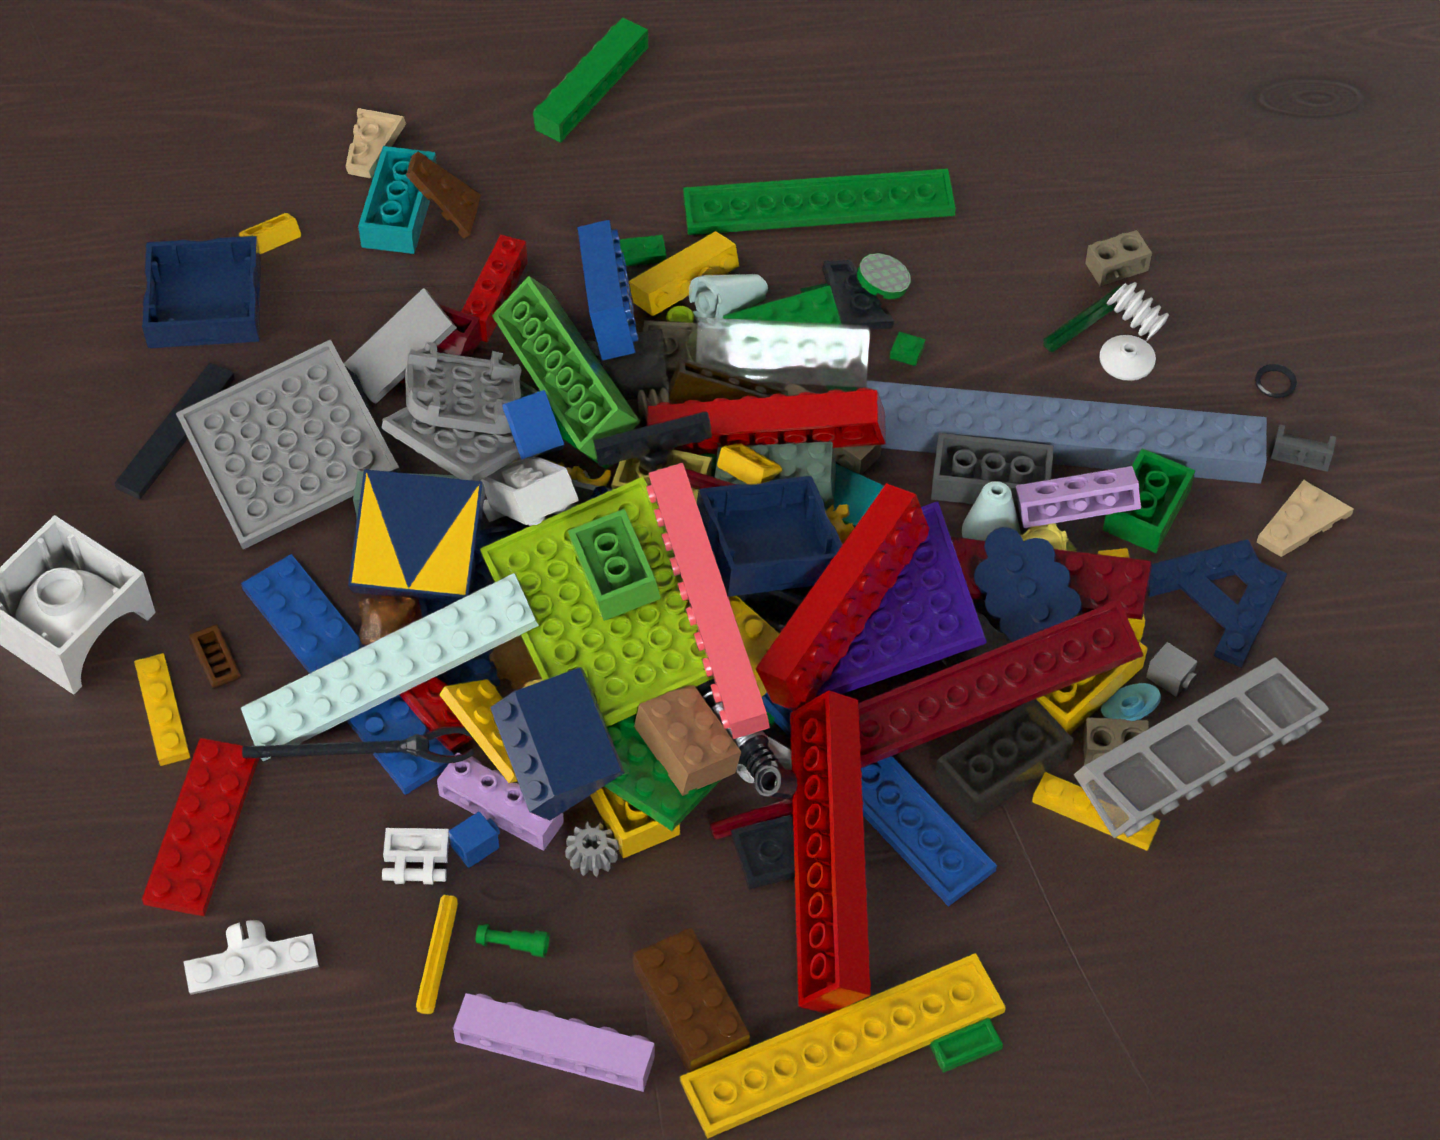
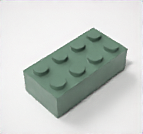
(798, 460)

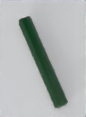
(1079, 322)

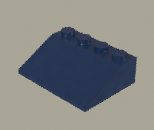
(557, 742)

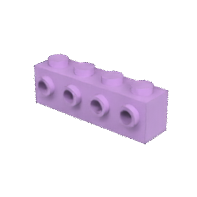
(487, 791)

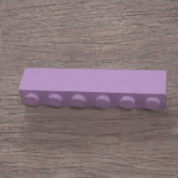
(554, 1041)

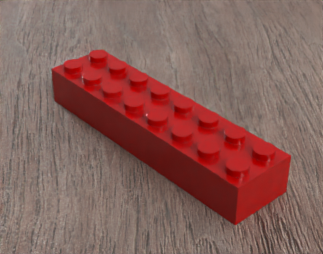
(834, 417)
(843, 598)

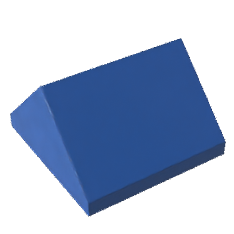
(533, 425)

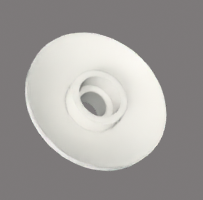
(1127, 357)

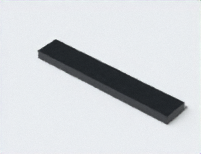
(170, 434)

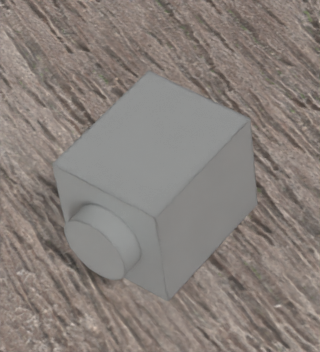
(1172, 669)

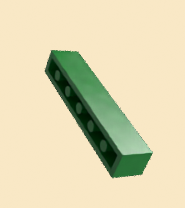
(590, 79)

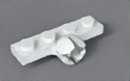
(250, 959)

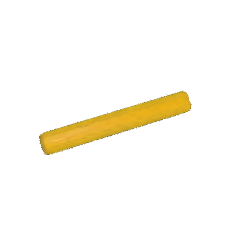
(437, 954)

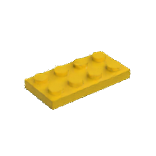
(472, 707)

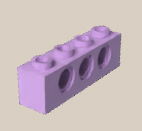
(1078, 497)

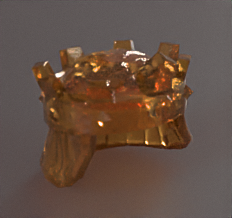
(384, 617)
(514, 662)

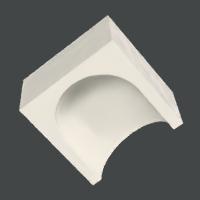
(62, 597)

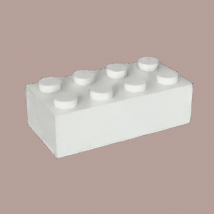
(530, 490)

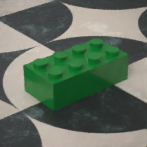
(807, 307)

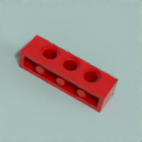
(496, 282)

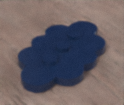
(1025, 584)

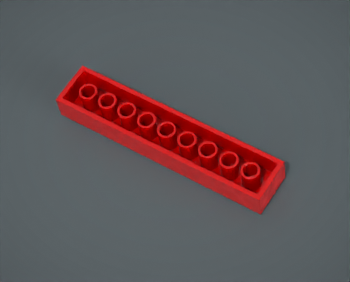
(829, 854)

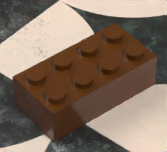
(690, 1000)

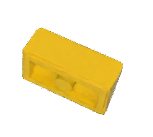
(274, 232)
(747, 464)

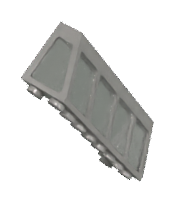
(1199, 746)

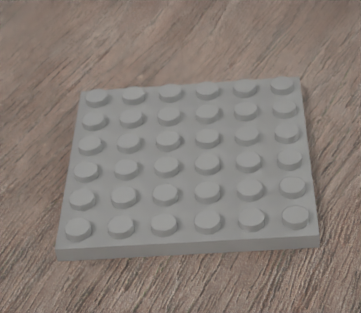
(285, 443)

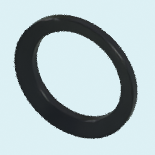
(1279, 368)

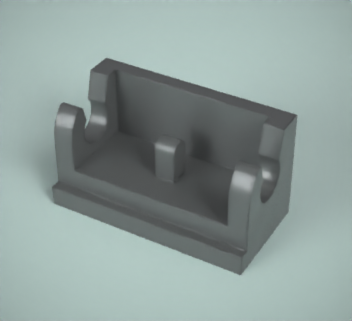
(1303, 450)

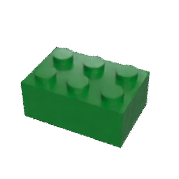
(1162, 493)

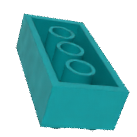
(394, 205)

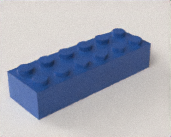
(607, 290)

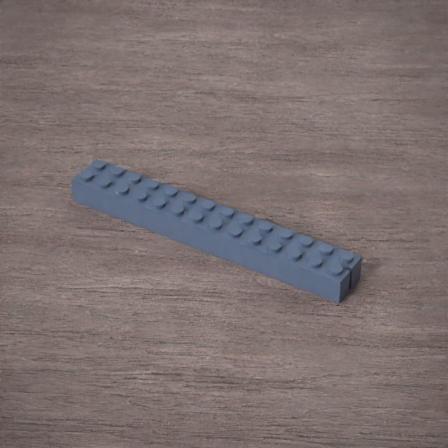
(1080, 430)

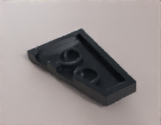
(853, 301)

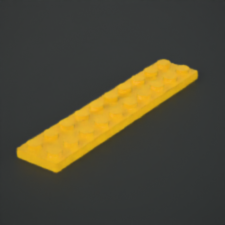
(840, 1045)

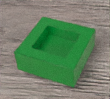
(907, 348)

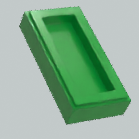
(966, 1045)

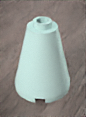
(726, 294)
(991, 511)

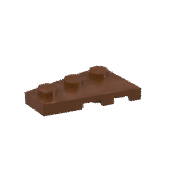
(450, 194)

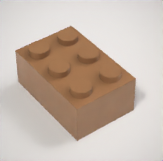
(687, 739)

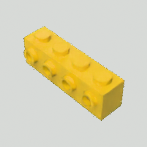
(671, 279)

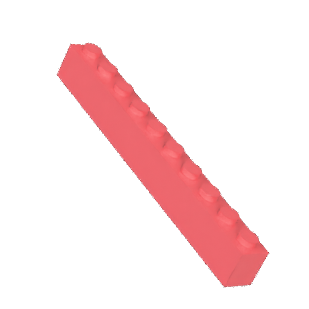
(709, 602)

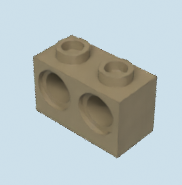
(1118, 257)
(1109, 732)

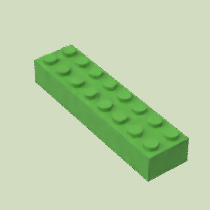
(563, 366)

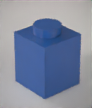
(474, 838)

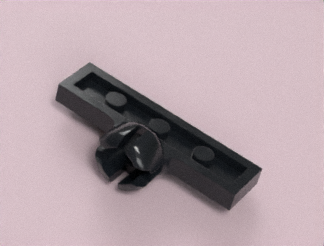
(653, 443)

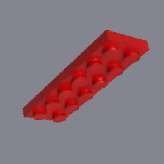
(200, 828)

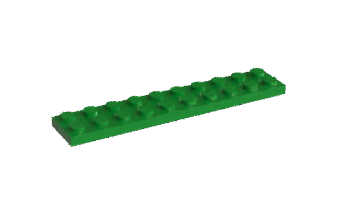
(818, 201)

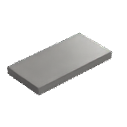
(385, 355)

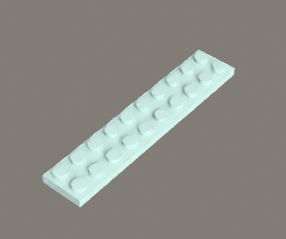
(391, 665)

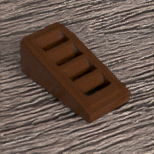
(208, 635)

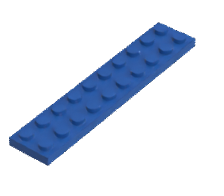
(321, 636)
(914, 825)

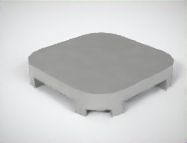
(460, 390)

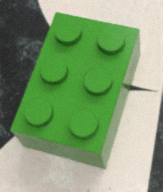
(614, 564)

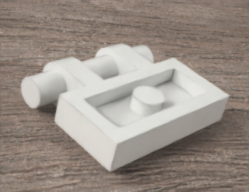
(415, 845)

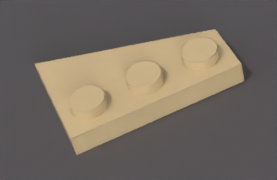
(370, 135)
(1301, 517)

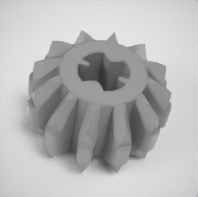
(592, 849)

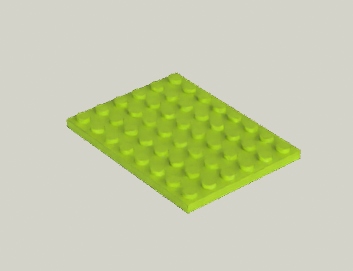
(624, 656)

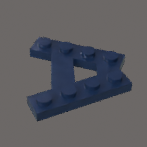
(1194, 577)

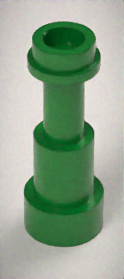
(535, 942)

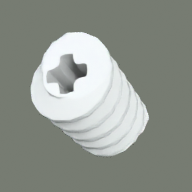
(1138, 309)

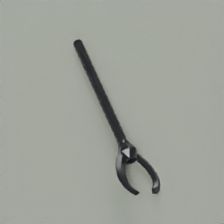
(415, 745)

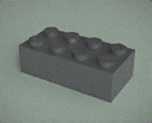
(971, 462)

